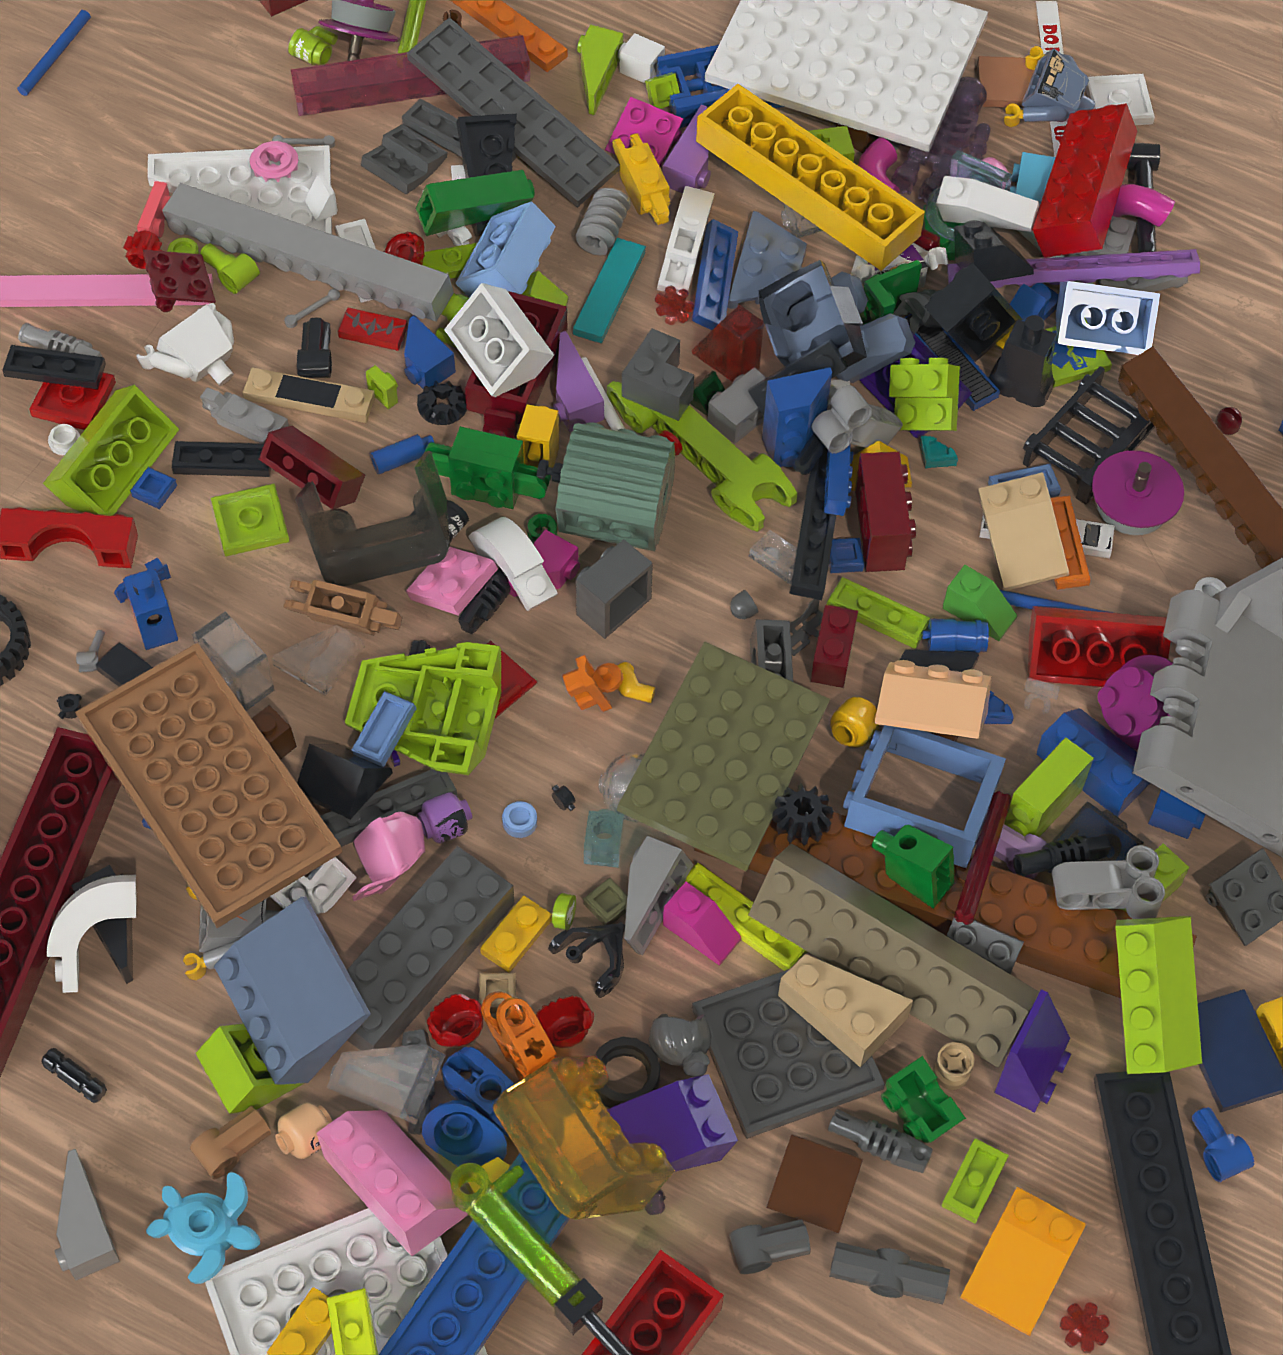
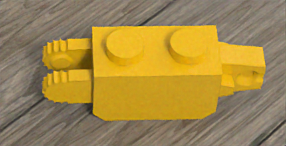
(643, 178)

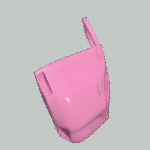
(388, 850)

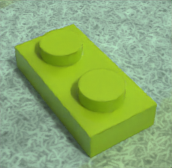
(974, 1180)

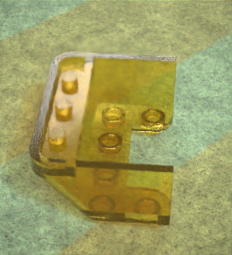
(576, 1142)

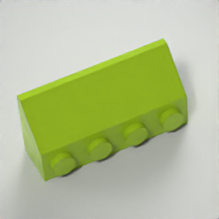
(112, 453)
(1158, 994)

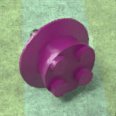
(1128, 701)

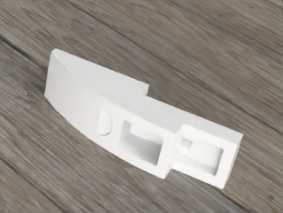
(686, 239)

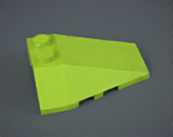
(453, 696)

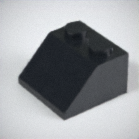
(989, 252)

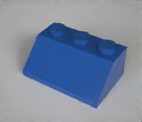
(790, 411)
(1111, 772)

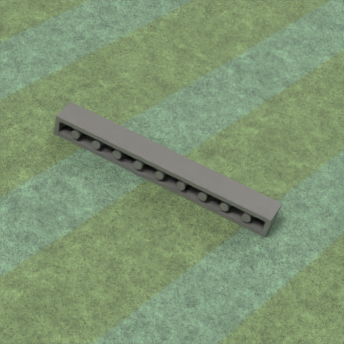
(308, 252)

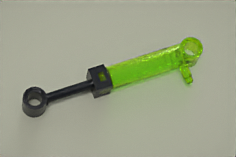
(573, 1299)

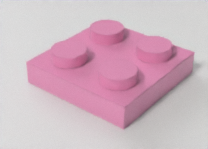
(452, 581)

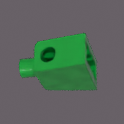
(917, 862)

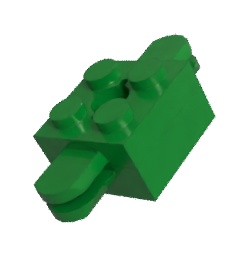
(487, 468)

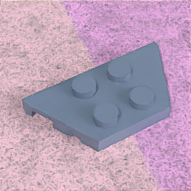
(765, 258)

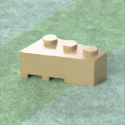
(843, 1006)

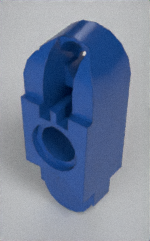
(484, 1077)

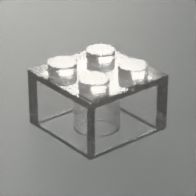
(236, 659)

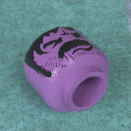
(444, 817)

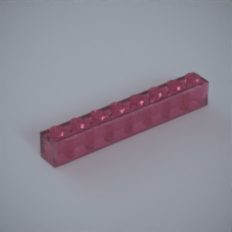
(385, 79)

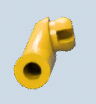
(632, 688)

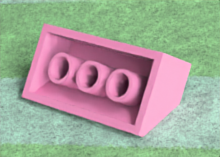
(391, 1177)

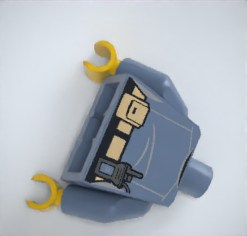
(1053, 91)

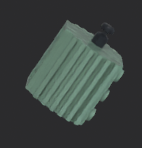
(613, 485)

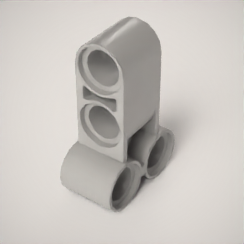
(854, 422)
(1111, 884)

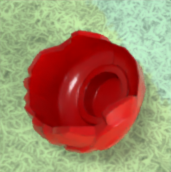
(407, 246)
(456, 1021)
(566, 1021)

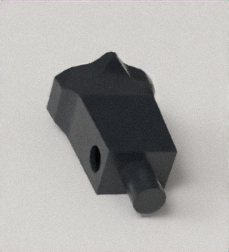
(1026, 363)

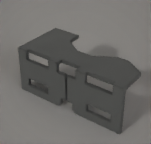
(809, 627)

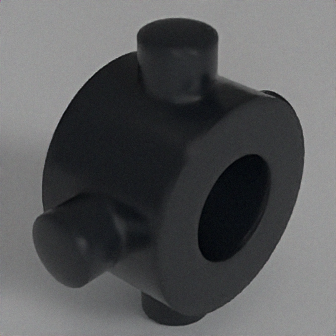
(69, 705)
(563, 797)

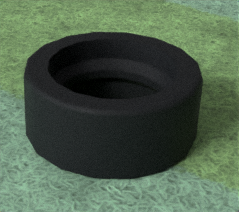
(633, 1048)

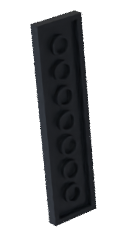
(1161, 1215)

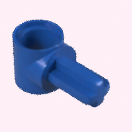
(1224, 1153)

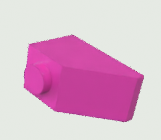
(559, 559)
(700, 923)

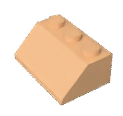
(934, 699)

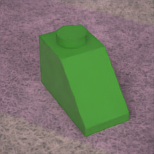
(978, 598)

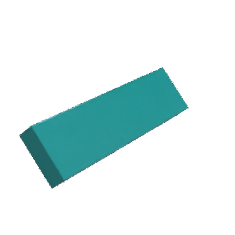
(609, 290)

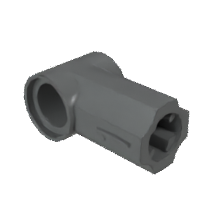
(759, 1247)

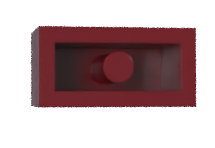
(834, 646)

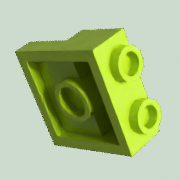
(925, 394)

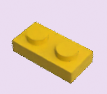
(516, 934)
(306, 1328)

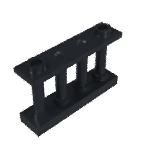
(1123, 438)

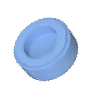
(519, 819)

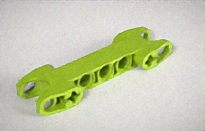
(736, 477)

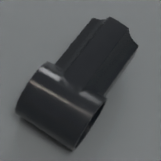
(315, 357)

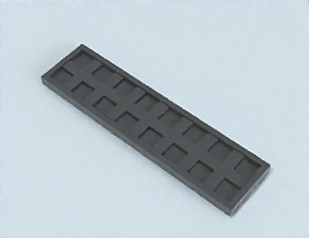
(541, 132)

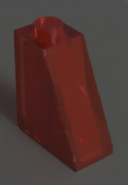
(733, 344)

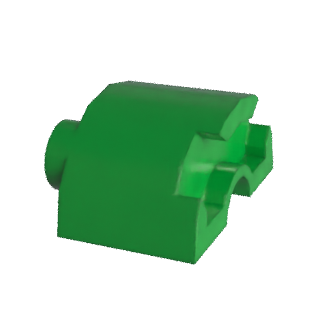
(921, 1102)

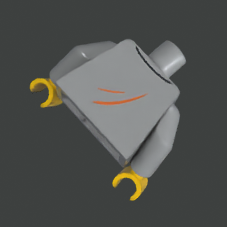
(217, 941)

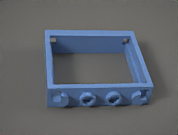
(935, 751)

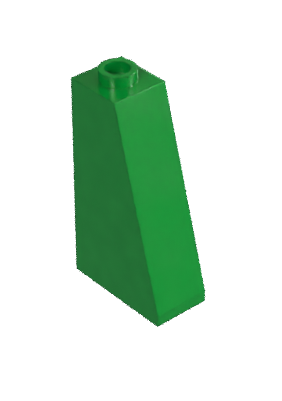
(471, 200)

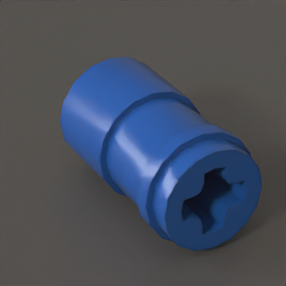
(957, 635)

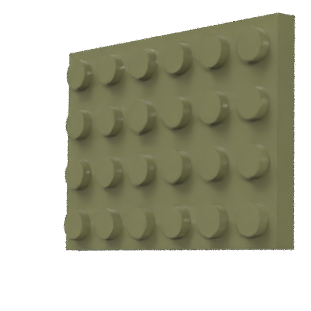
(723, 756)

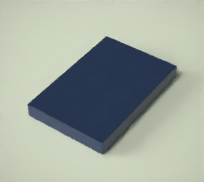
(1236, 1052)

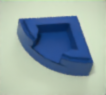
(998, 711)

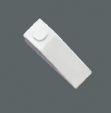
(970, 200)

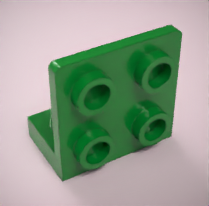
(885, 289)

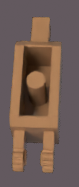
(343, 607)

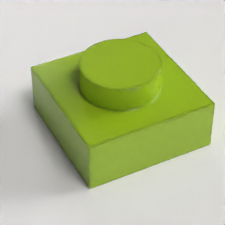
(661, 88)
(383, 385)

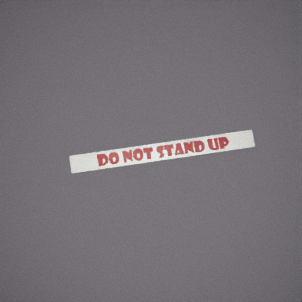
(1051, 38)

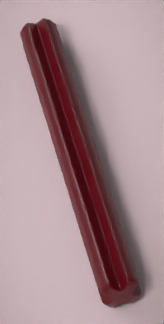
(982, 858)

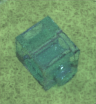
(603, 851)

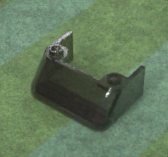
(383, 549)

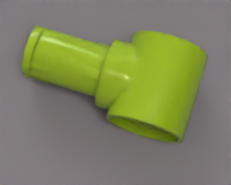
(232, 270)

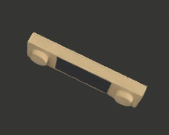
(309, 395)

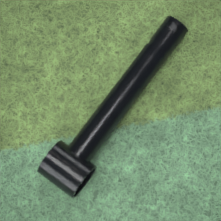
(1145, 160)

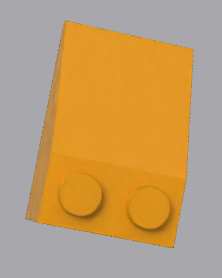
(1023, 1261)

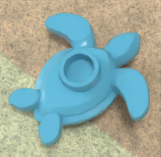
(206, 1226)

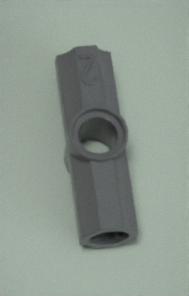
(890, 1273)

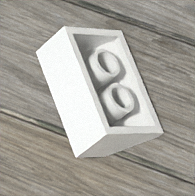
(498, 340)

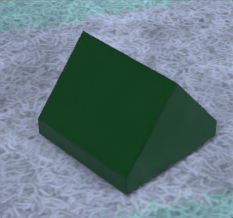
(705, 391)

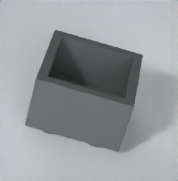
(613, 588)

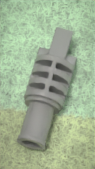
(55, 341)

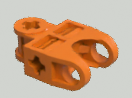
(518, 1033)

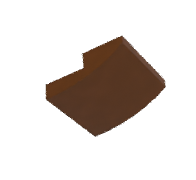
(814, 1183)

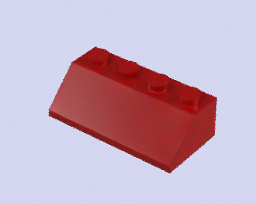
(1089, 645)

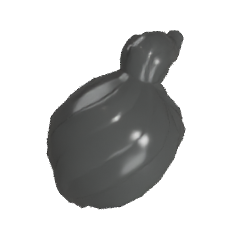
(682, 1043)

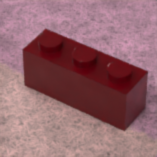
(305, 460)

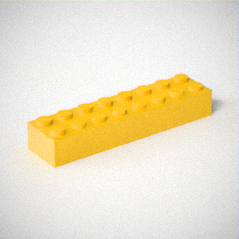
(810, 176)

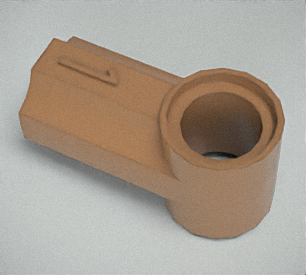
(221, 1148)

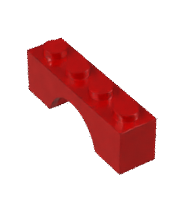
(29, 532)

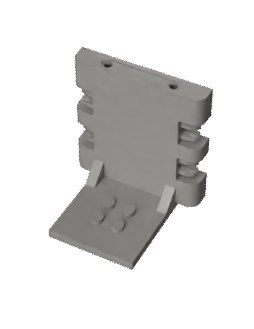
(1224, 706)

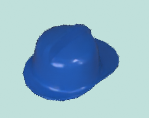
(463, 1134)

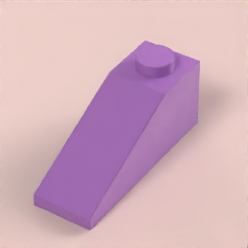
(688, 160)
(576, 392)

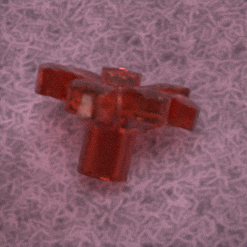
(674, 305)
(1084, 1327)

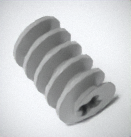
(602, 221)

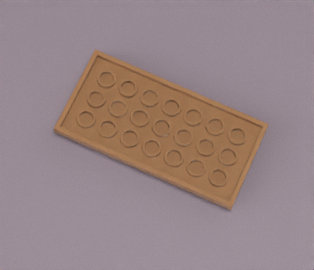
(208, 784)

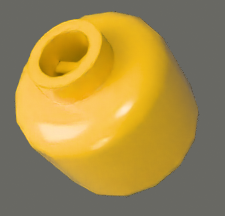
(854, 722)

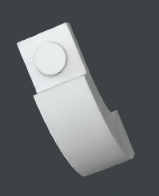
(517, 558)
(93, 903)

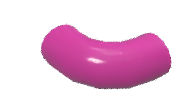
(878, 159)
(1143, 203)

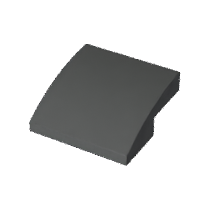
(404, 159)

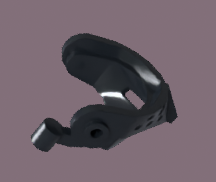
(612, 938)

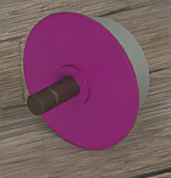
(361, 20)
(1137, 491)

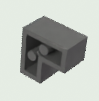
(654, 377)

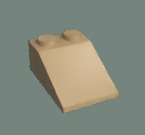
(1023, 531)

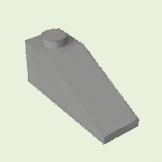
(653, 880)
(81, 1227)

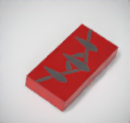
(372, 329)

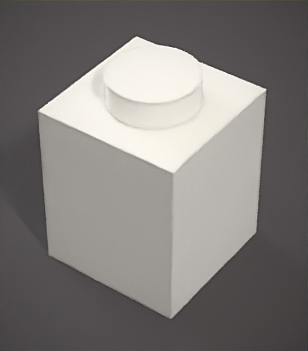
(639, 57)

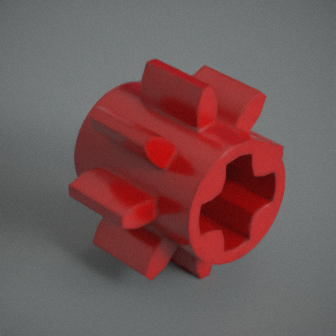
(135, 245)

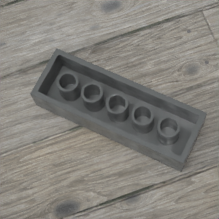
(426, 945)

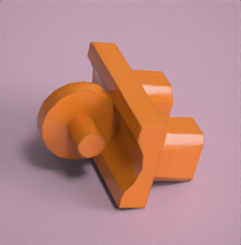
(589, 684)

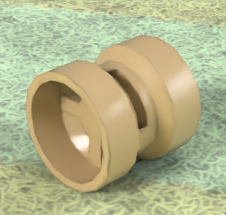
(954, 1057)

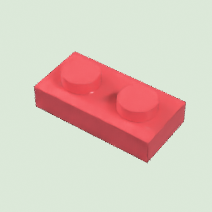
(152, 216)

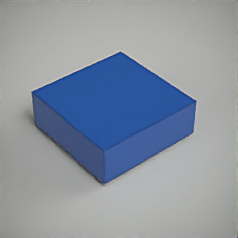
(153, 488)
(846, 556)

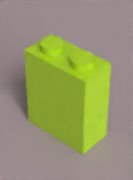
(1049, 789)

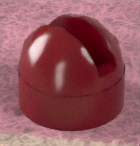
(1229, 420)

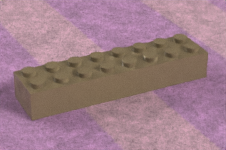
(891, 948)

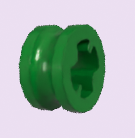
(541, 520)

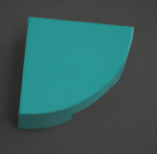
(936, 453)

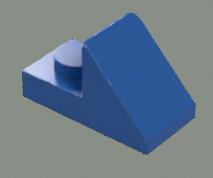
(1036, 300)

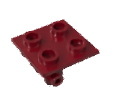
(177, 278)

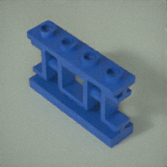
(688, 64)

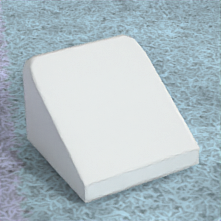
(321, 199)

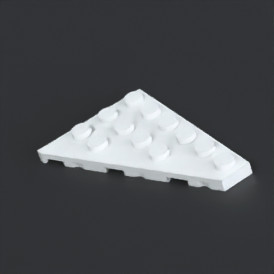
(231, 177)

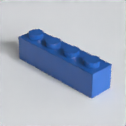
(837, 482)

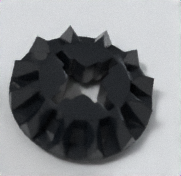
(442, 413)

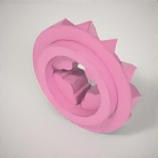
(275, 152)

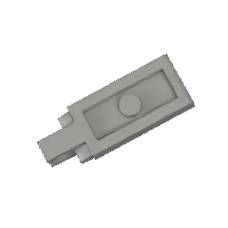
(242, 415)

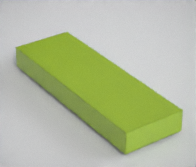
(880, 612)

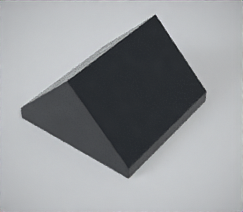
(339, 778)

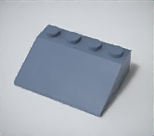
(292, 993)

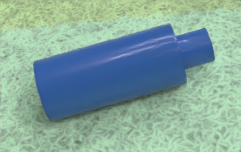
(399, 453)

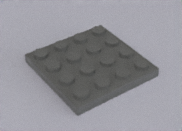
(776, 1060)

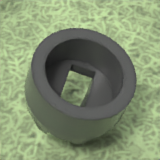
(743, 605)

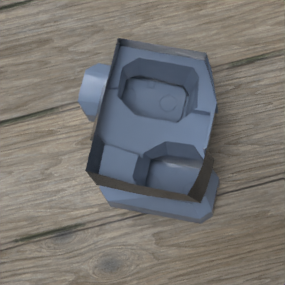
(813, 308)

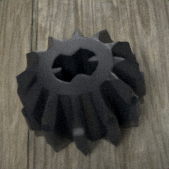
(814, 807)

